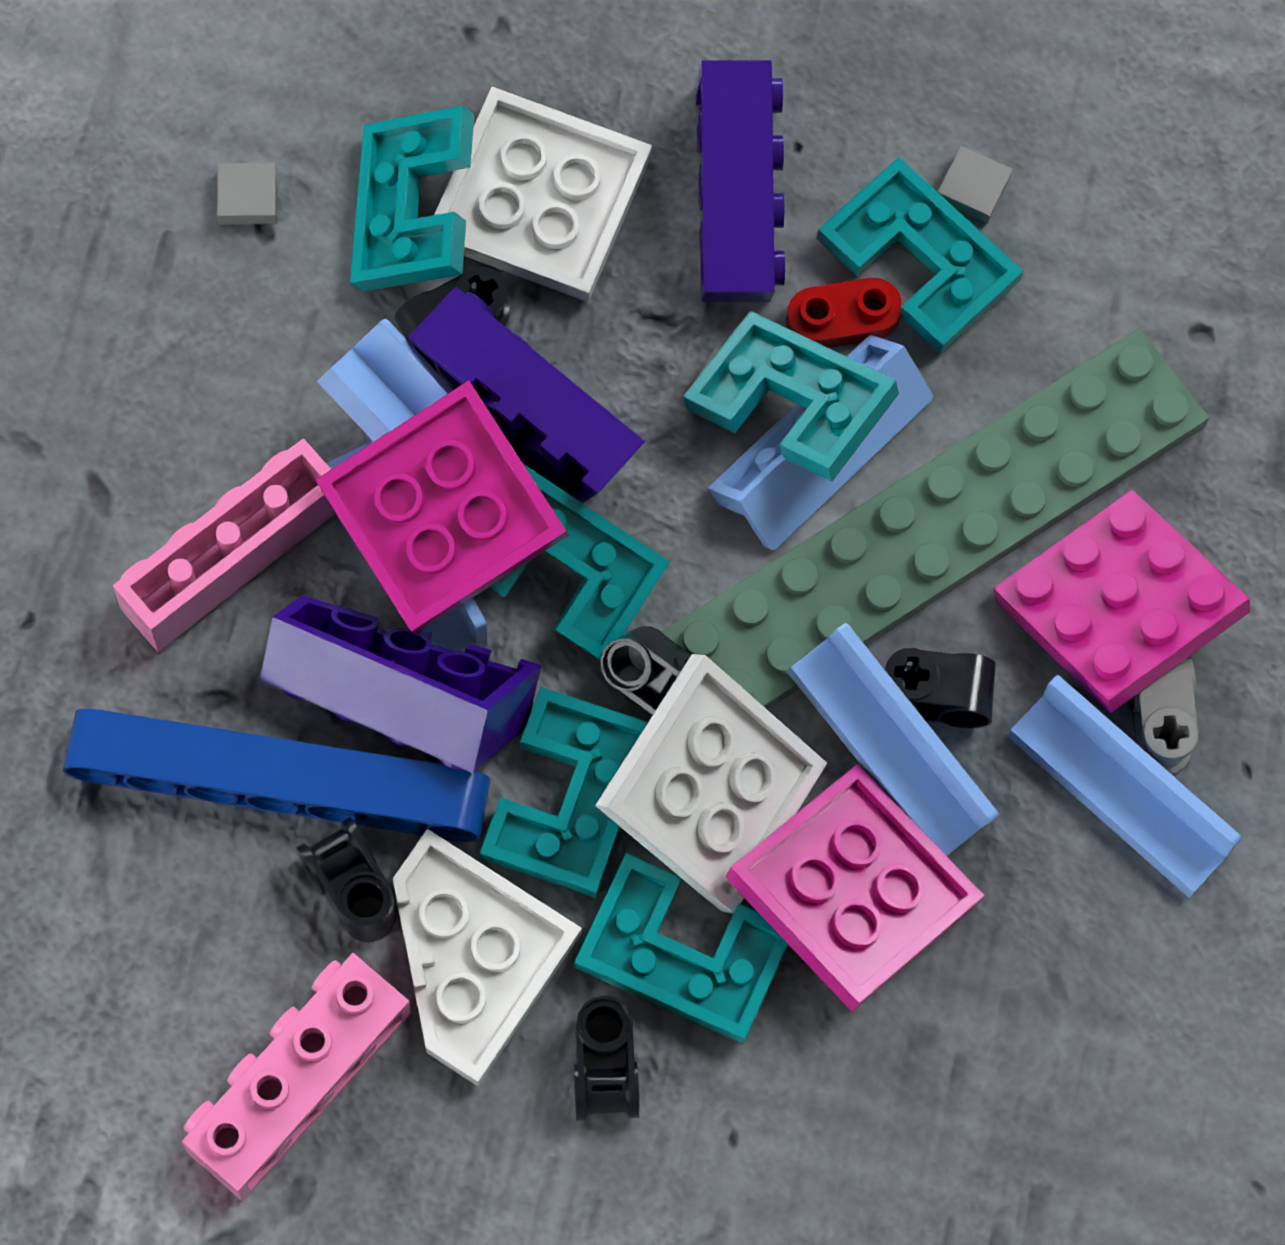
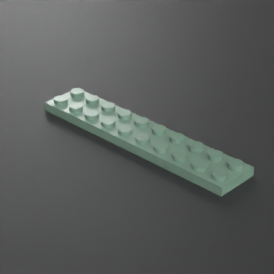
(948, 518)

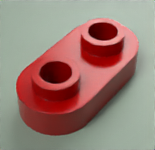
(847, 317)

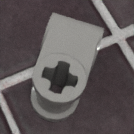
(1170, 711)

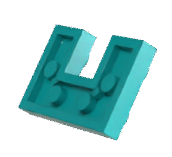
(389, 239)
(966, 264)
(838, 392)
(614, 566)
(578, 842)
(709, 991)

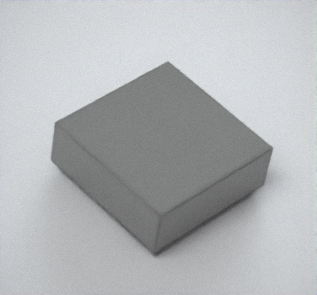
(975, 184)
(246, 193)

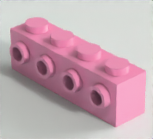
(225, 546)
(296, 1076)

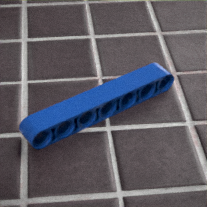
(276, 775)

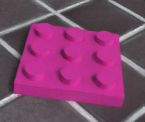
(441, 507)
(1121, 600)
(854, 887)

